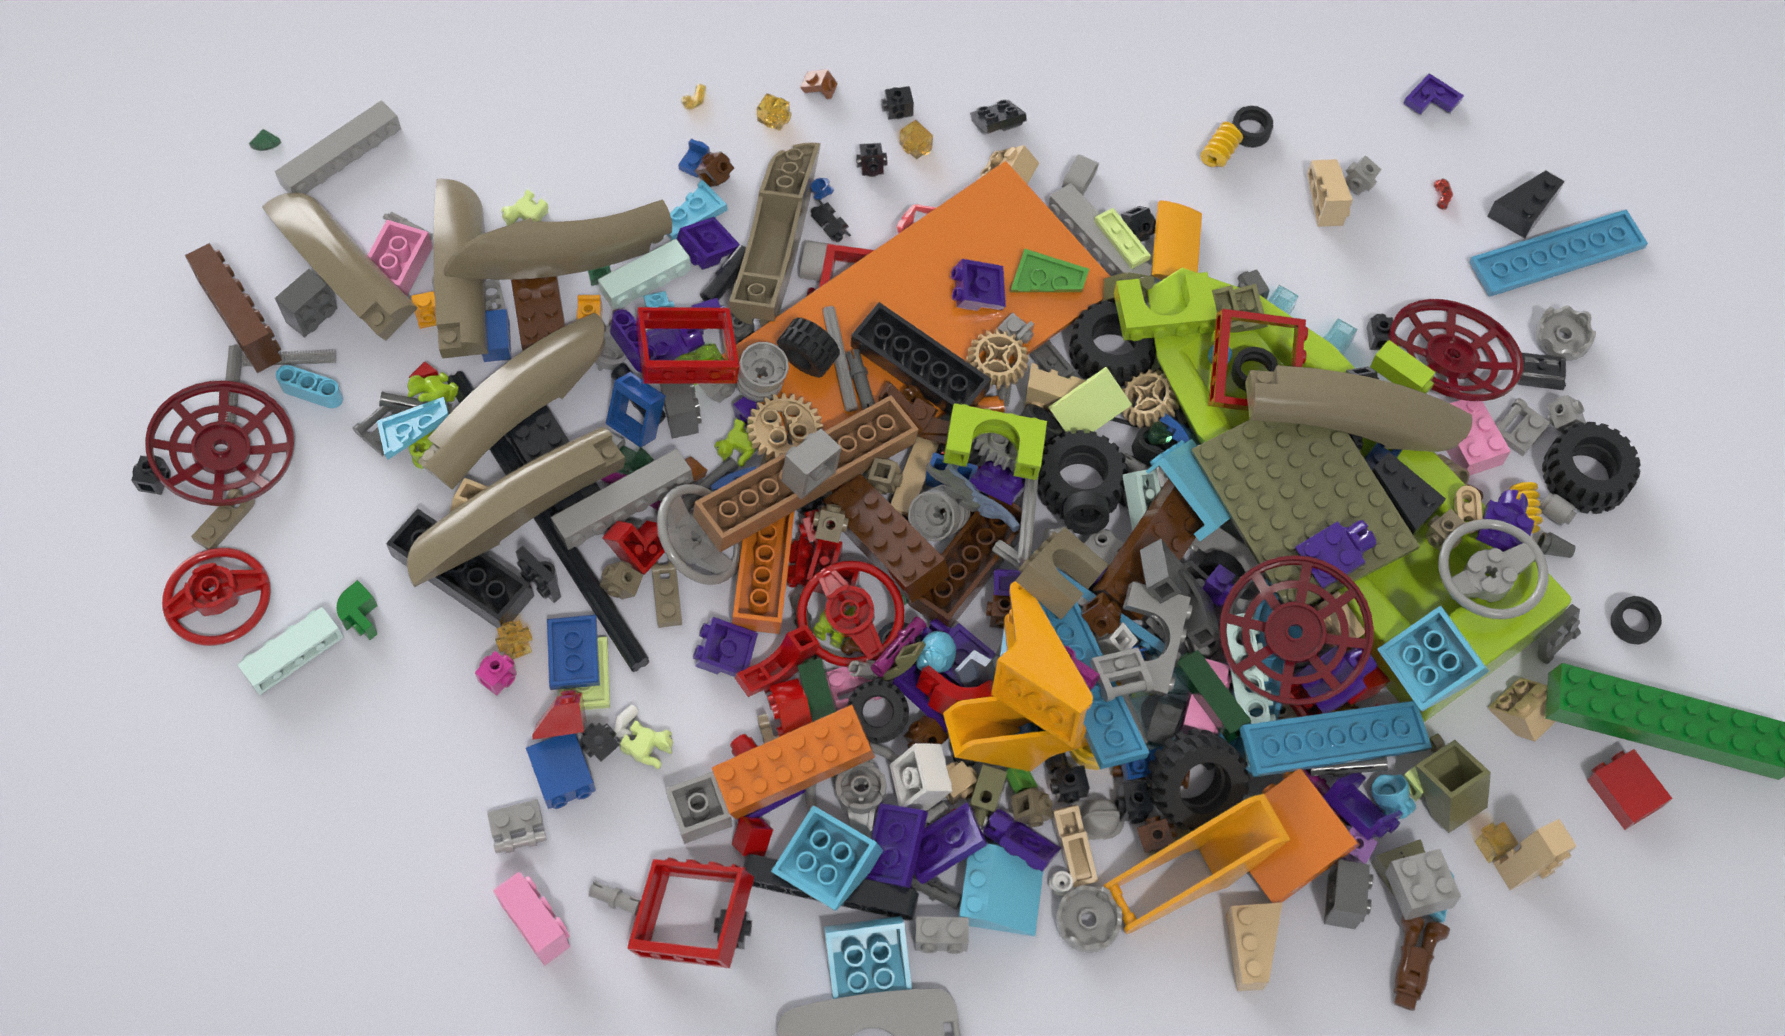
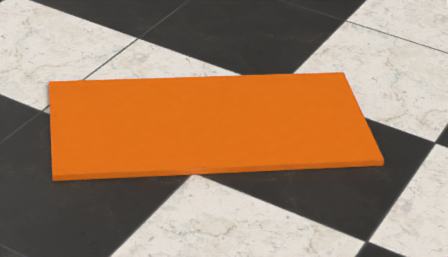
(912, 277)

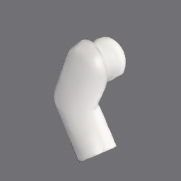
(622, 722)

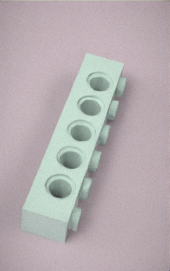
(1245, 699)

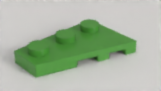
(1048, 274)

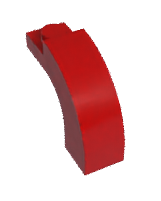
(782, 664)
(944, 693)

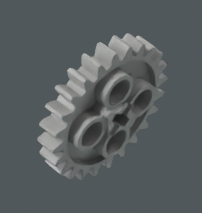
(994, 448)

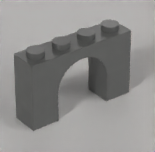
(1167, 578)

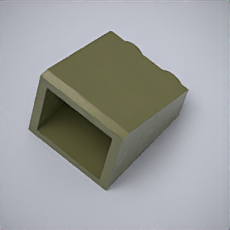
(1454, 785)

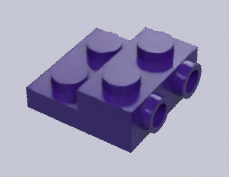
(706, 242)
(978, 285)
(724, 647)

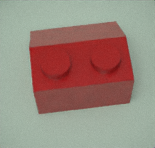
(563, 716)

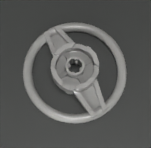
(688, 542)
(1501, 567)
(859, 805)

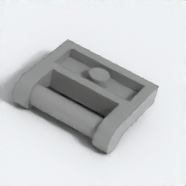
(1527, 430)
(1122, 666)

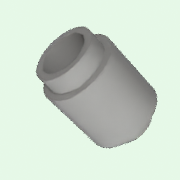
(1558, 509)

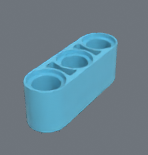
(319, 389)

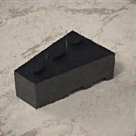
(1527, 203)
(1408, 492)

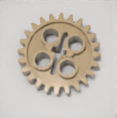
(763, 432)

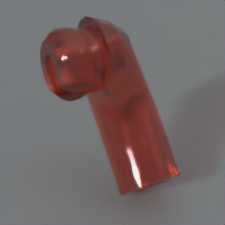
(1446, 193)

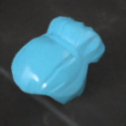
(938, 652)
(1392, 794)

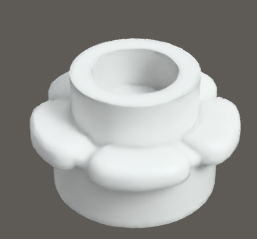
(1061, 876)

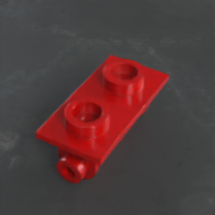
(801, 554)

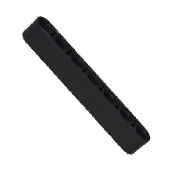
(867, 897)

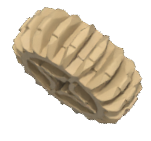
(1006, 347)
(1149, 407)

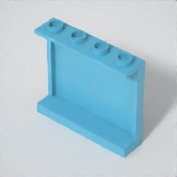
(1193, 485)

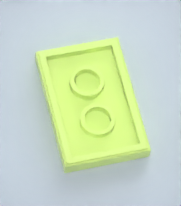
(1091, 404)
(597, 696)

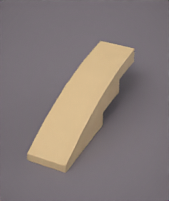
(914, 474)

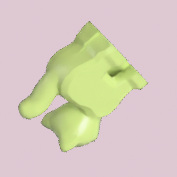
(525, 209)
(643, 744)

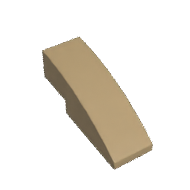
(1074, 845)

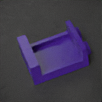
(1359, 810)

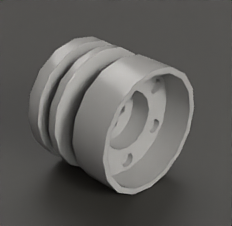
(762, 360)
(927, 516)

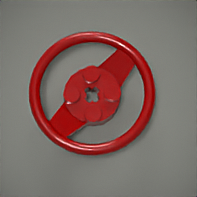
(228, 586)
(860, 625)

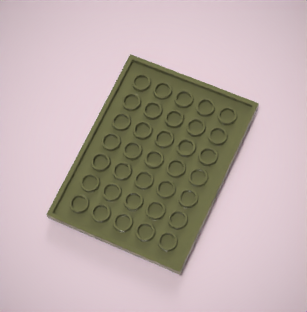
(1291, 484)

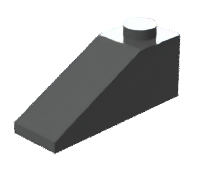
(1165, 719)

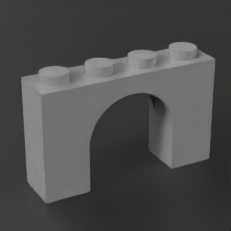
(1171, 617)

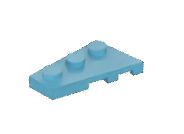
(698, 206)
(411, 425)

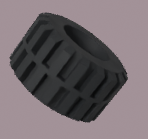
(808, 347)
(896, 699)

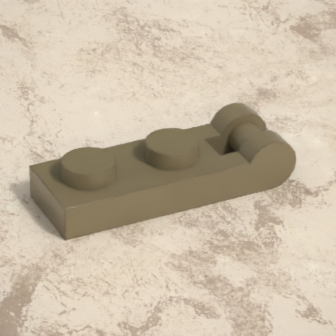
(222, 522)
(666, 595)

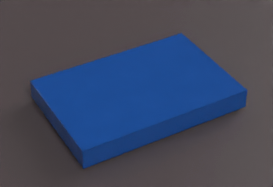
(573, 652)

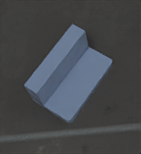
(975, 670)

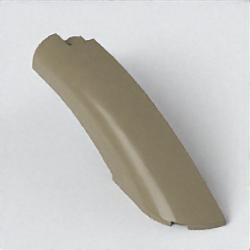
(775, 234)
(561, 248)
(340, 262)
(458, 301)
(511, 395)
(1358, 406)
(511, 503)

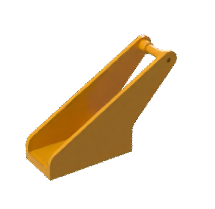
(1038, 673)
(985, 730)
(1229, 846)

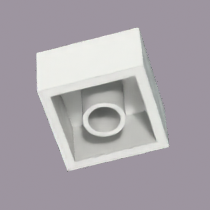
(921, 776)

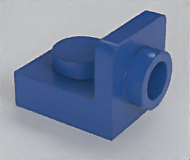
(693, 157)

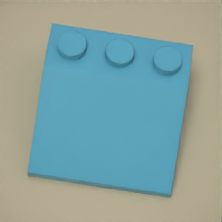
(1433, 659)
(827, 858)
(1001, 892)
(868, 957)

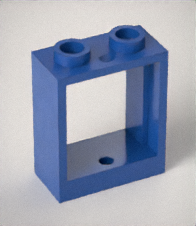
(644, 395)

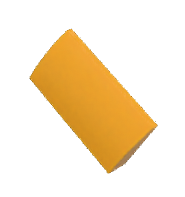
(1176, 239)

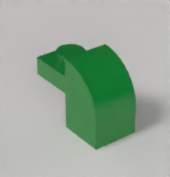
(354, 606)

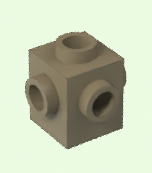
(885, 476)
(1441, 527)
(828, 531)
(621, 580)
(1032, 807)

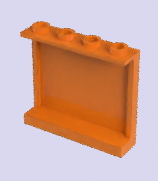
(1314, 833)

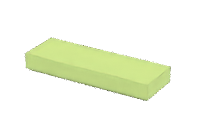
(1122, 238)

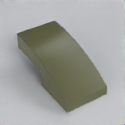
(904, 660)

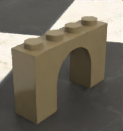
(1046, 583)

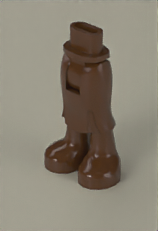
(1415, 962)

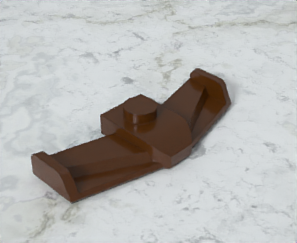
(921, 415)

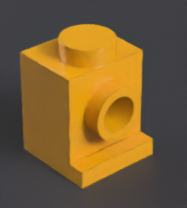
(588, 305)
(426, 309)

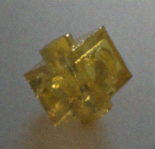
(773, 112)
(514, 639)

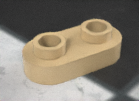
(1468, 511)

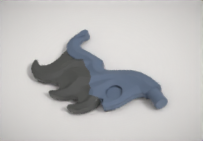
(970, 498)

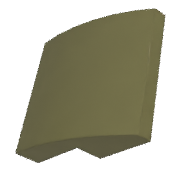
(1240, 299)

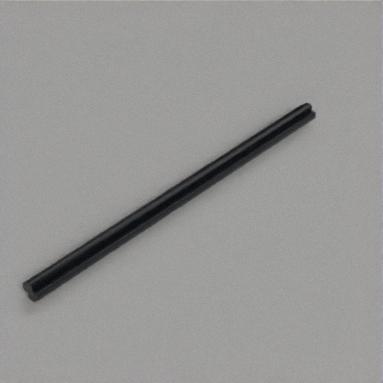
(572, 558)

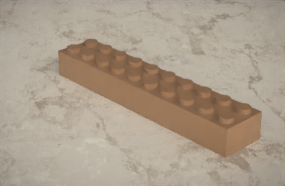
(763, 498)

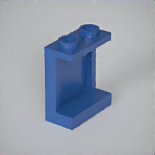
(561, 770)

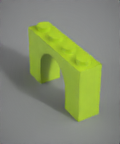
(1141, 322)
(1402, 368)
(1023, 432)

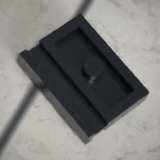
(1543, 371)

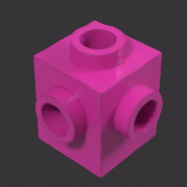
(496, 672)

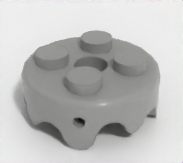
(1574, 324)
(1092, 901)

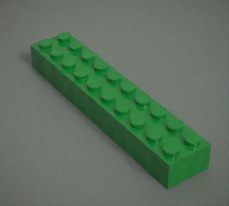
(1666, 720)

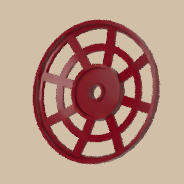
(1467, 359)
(217, 433)
(1300, 615)

